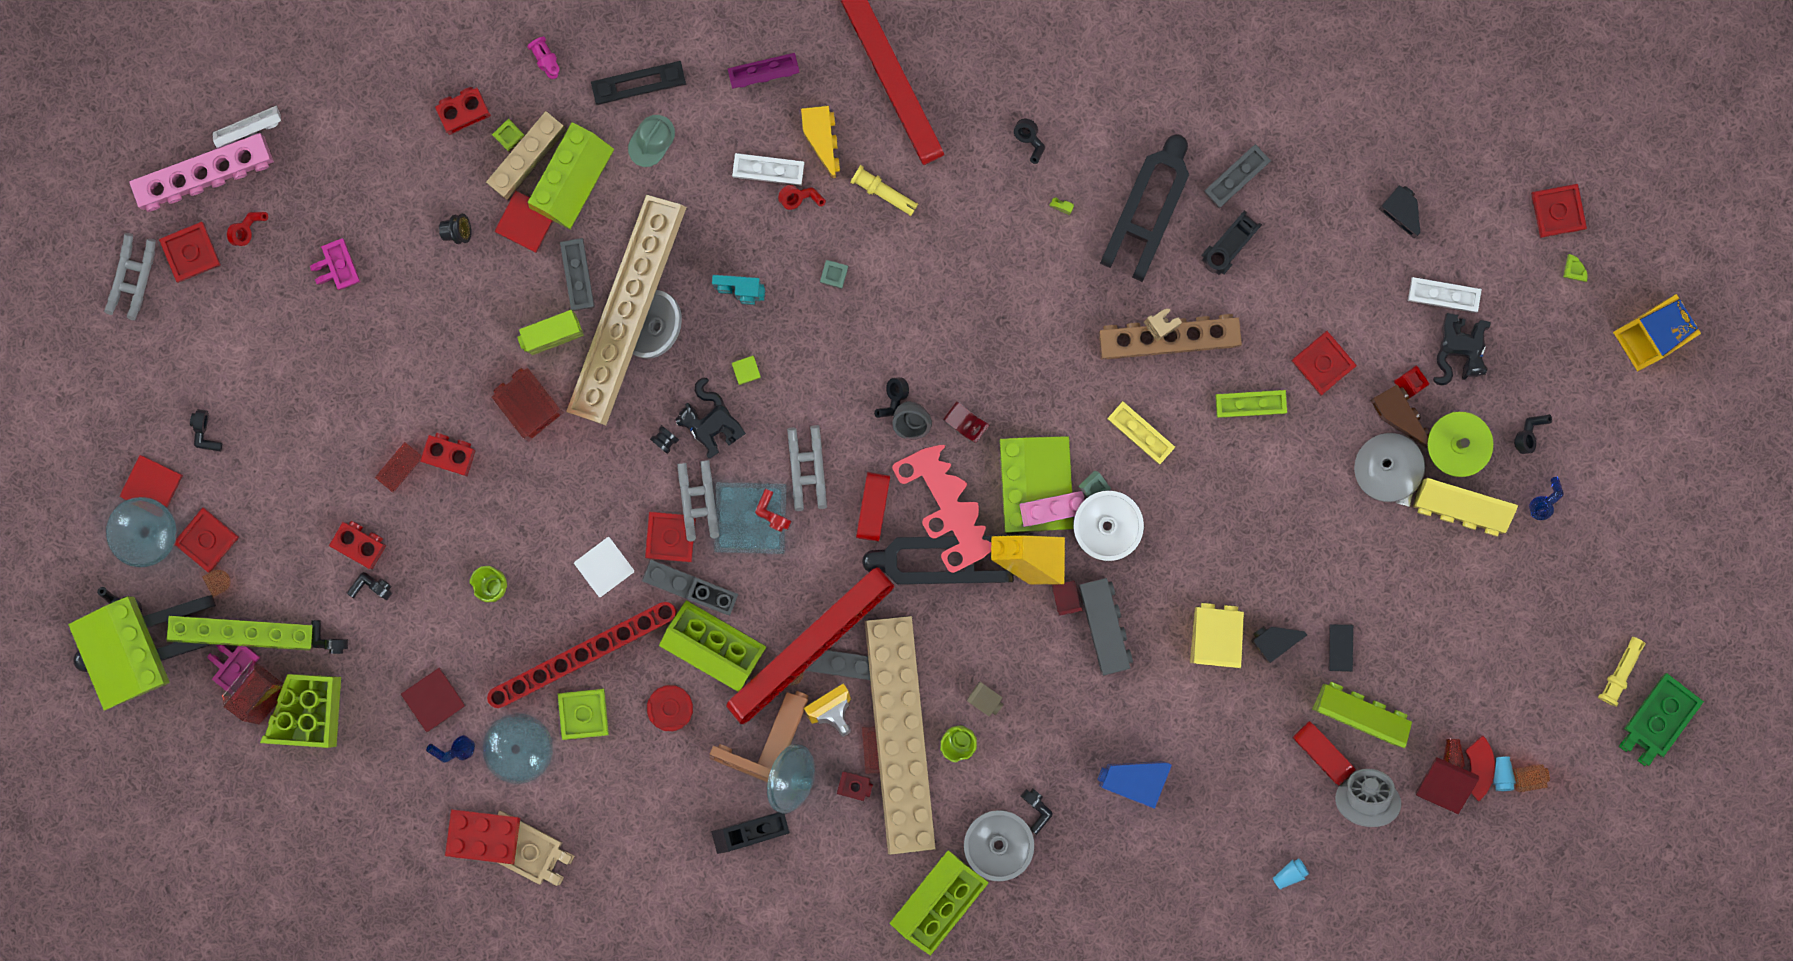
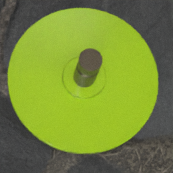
(1460, 444)

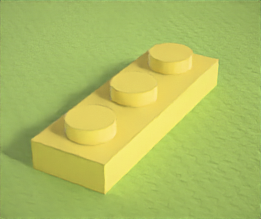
(1141, 433)

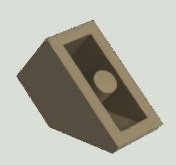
(985, 699)

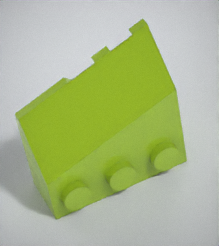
(306, 712)

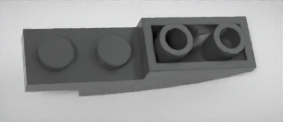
(689, 587)

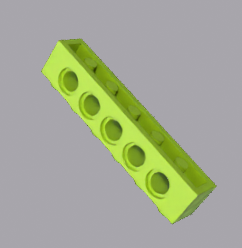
(239, 633)

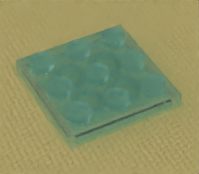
(740, 526)

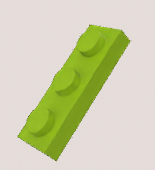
(1251, 404)

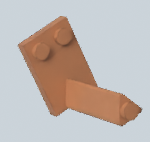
(779, 739)

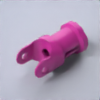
(545, 58)

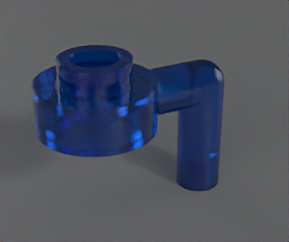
(1546, 503)
(461, 749)

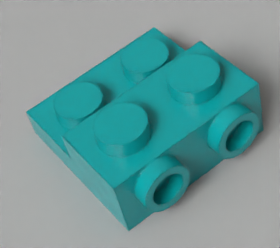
(746, 288)

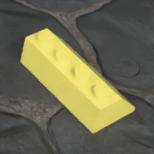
(1464, 506)

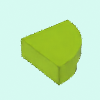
(1065, 207)
(1575, 269)

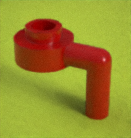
(792, 197)
(243, 229)
(777, 521)

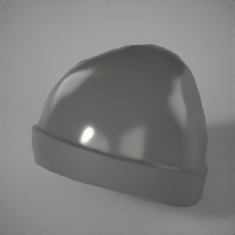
(911, 421)

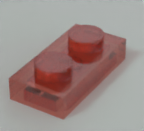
(399, 467)
(870, 750)

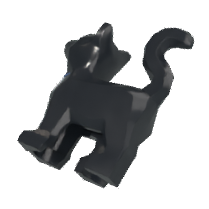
(1464, 345)
(713, 423)

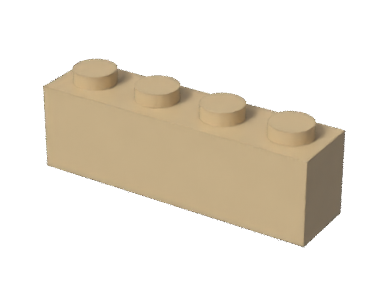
(526, 155)

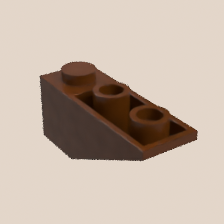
(1396, 412)

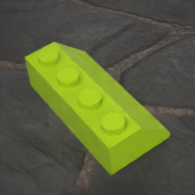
(570, 176)
(712, 646)
(1362, 715)
(938, 903)

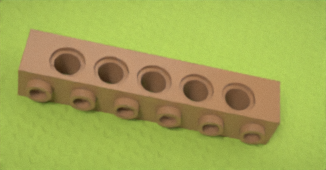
(1229, 339)

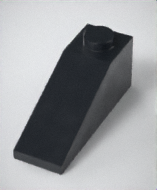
(750, 832)

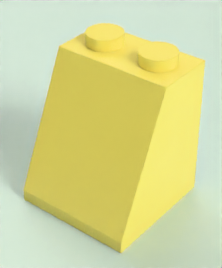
(1217, 636)

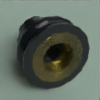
(456, 229)

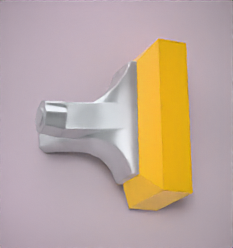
(831, 709)

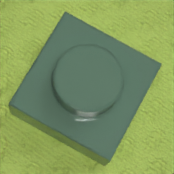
(834, 274)
(1093, 484)

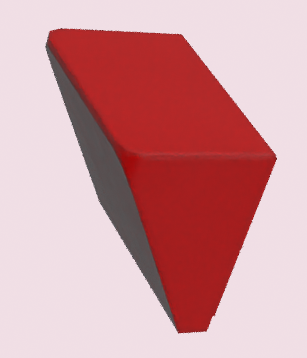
(1412, 381)

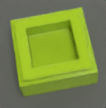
(508, 135)
(746, 370)

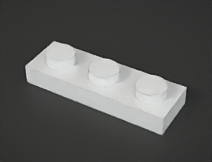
(247, 127)
(768, 169)
(1444, 295)

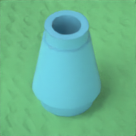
(1504, 776)
(1292, 873)

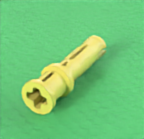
(874, 185)
(1617, 681)

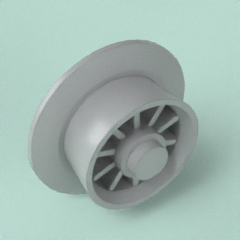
(1368, 798)

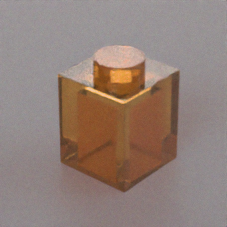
(1531, 777)

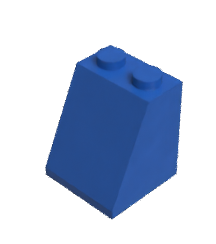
(1136, 781)

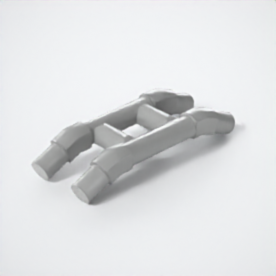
(124, 264)
(796, 458)
(686, 494)

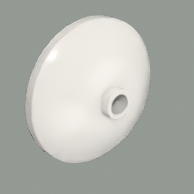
(1125, 522)

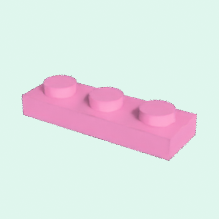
(1051, 508)

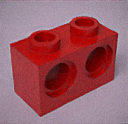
(464, 116)
(446, 459)
(356, 548)

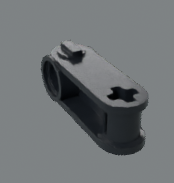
(1230, 243)

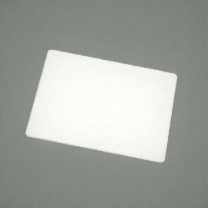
(604, 567)

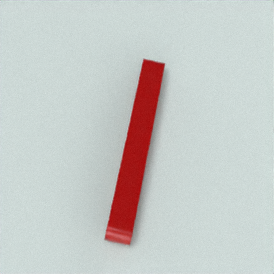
(893, 80)
(810, 646)
(570, 655)

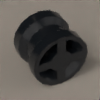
(664, 439)

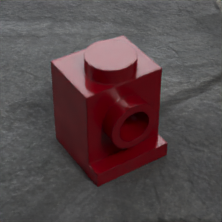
(845, 786)

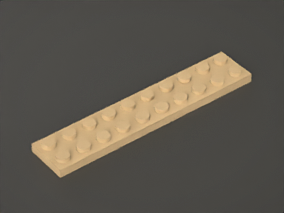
(626, 309)
(899, 735)

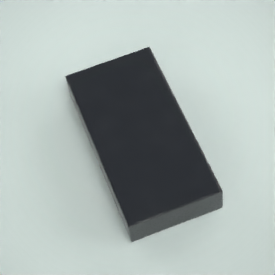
(1340, 647)

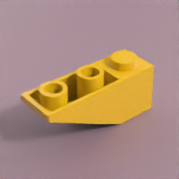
(817, 130)

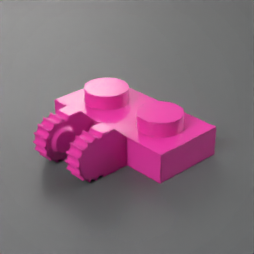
(339, 263)
(234, 664)

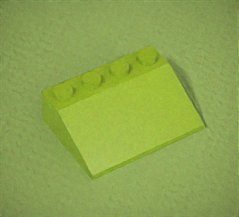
(1030, 472)
(118, 652)

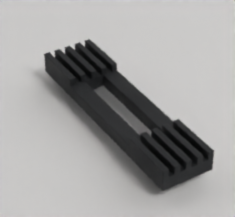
(605, 89)

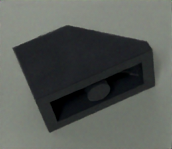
(1403, 210)
(1275, 641)

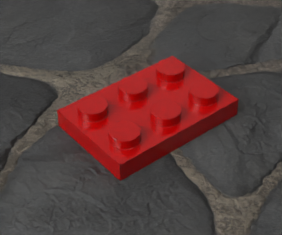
(482, 836)

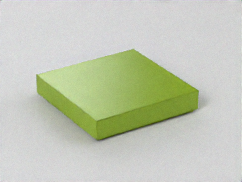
(583, 714)

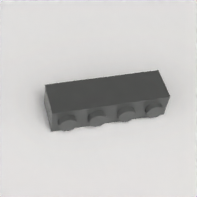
(1104, 626)

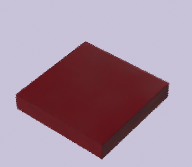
(433, 699)
(1447, 785)

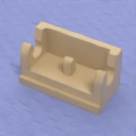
(1159, 326)

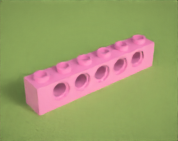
(144, 187)

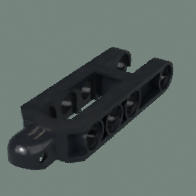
(1172, 156)
(887, 562)
(177, 648)

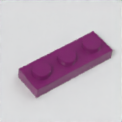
(763, 70)

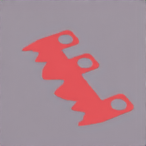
(954, 514)

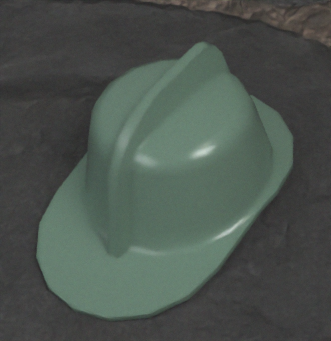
(651, 140)

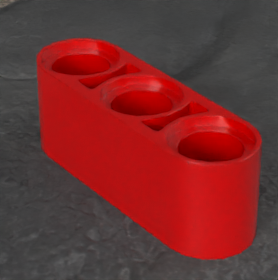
(873, 506)
(1324, 753)

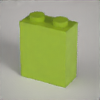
(550, 333)

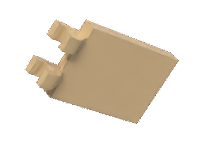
(537, 855)

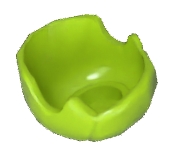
(488, 583)
(958, 743)

